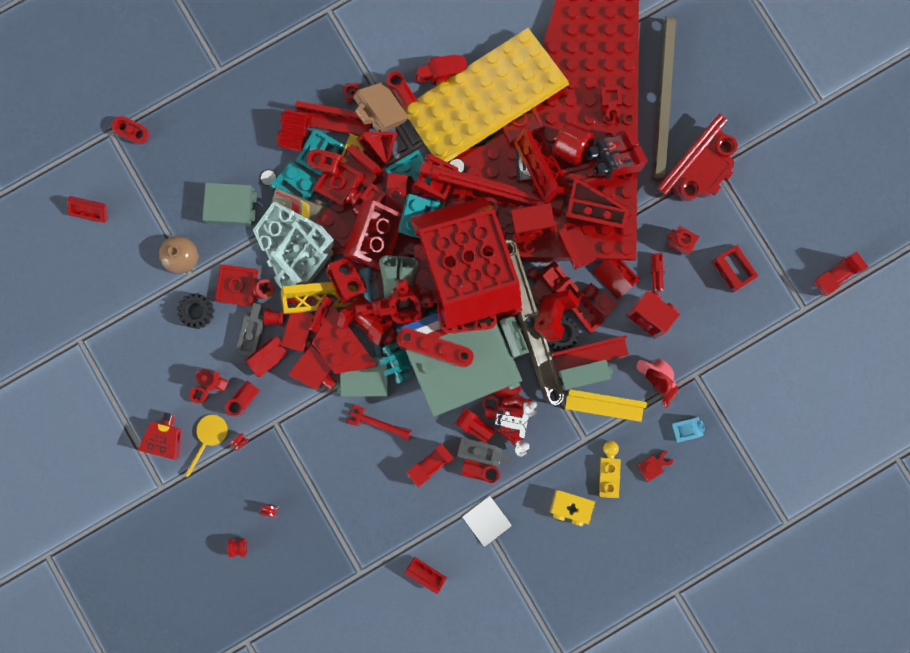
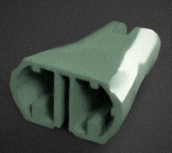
(397, 268)

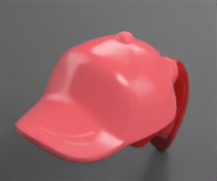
(661, 377)

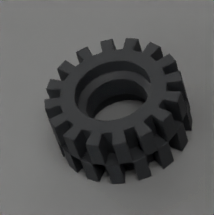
(187, 303)
(572, 339)

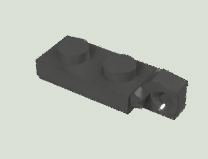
(250, 331)
(481, 452)

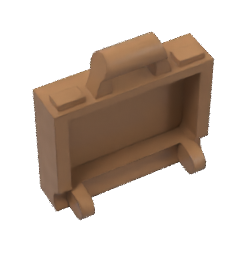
(379, 107)

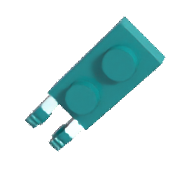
(400, 361)

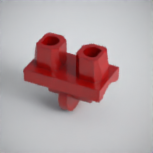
(211, 380)

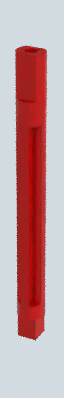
(487, 186)

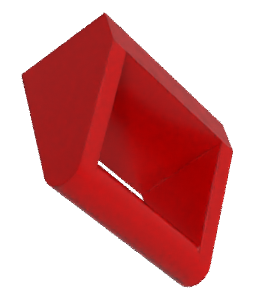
(728, 274)

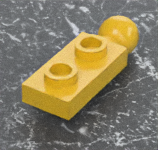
(609, 471)

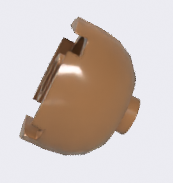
(178, 254)

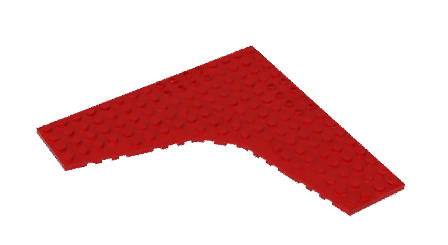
(593, 48)

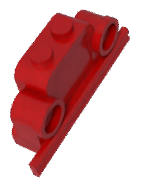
(703, 164)

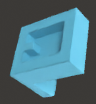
(688, 429)

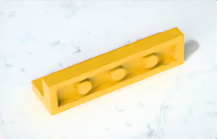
(309, 290)
(604, 405)

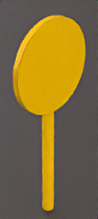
(210, 431)

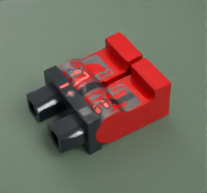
(617, 155)

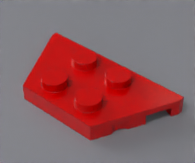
(341, 347)

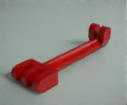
(361, 417)

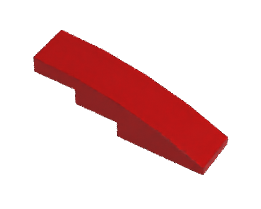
(586, 312)

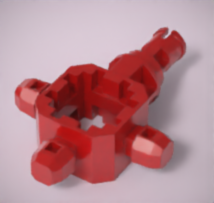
(387, 306)

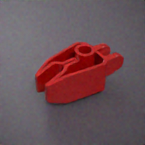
(441, 69)

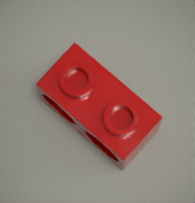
(341, 280)

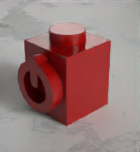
(682, 240)

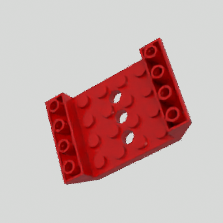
(475, 287)

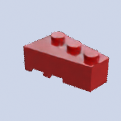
(595, 206)

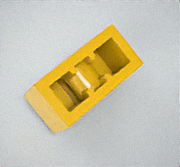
(583, 507)

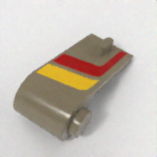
(306, 208)

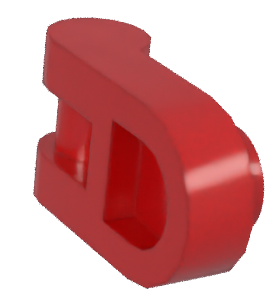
(318, 160)

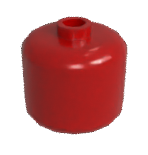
(572, 144)

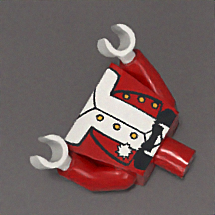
(512, 419)

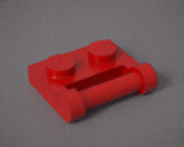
(437, 188)

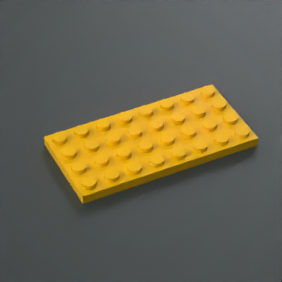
(485, 96)

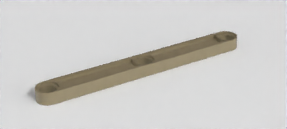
(664, 98)
(535, 341)

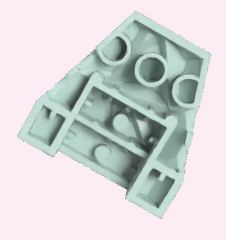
(293, 245)

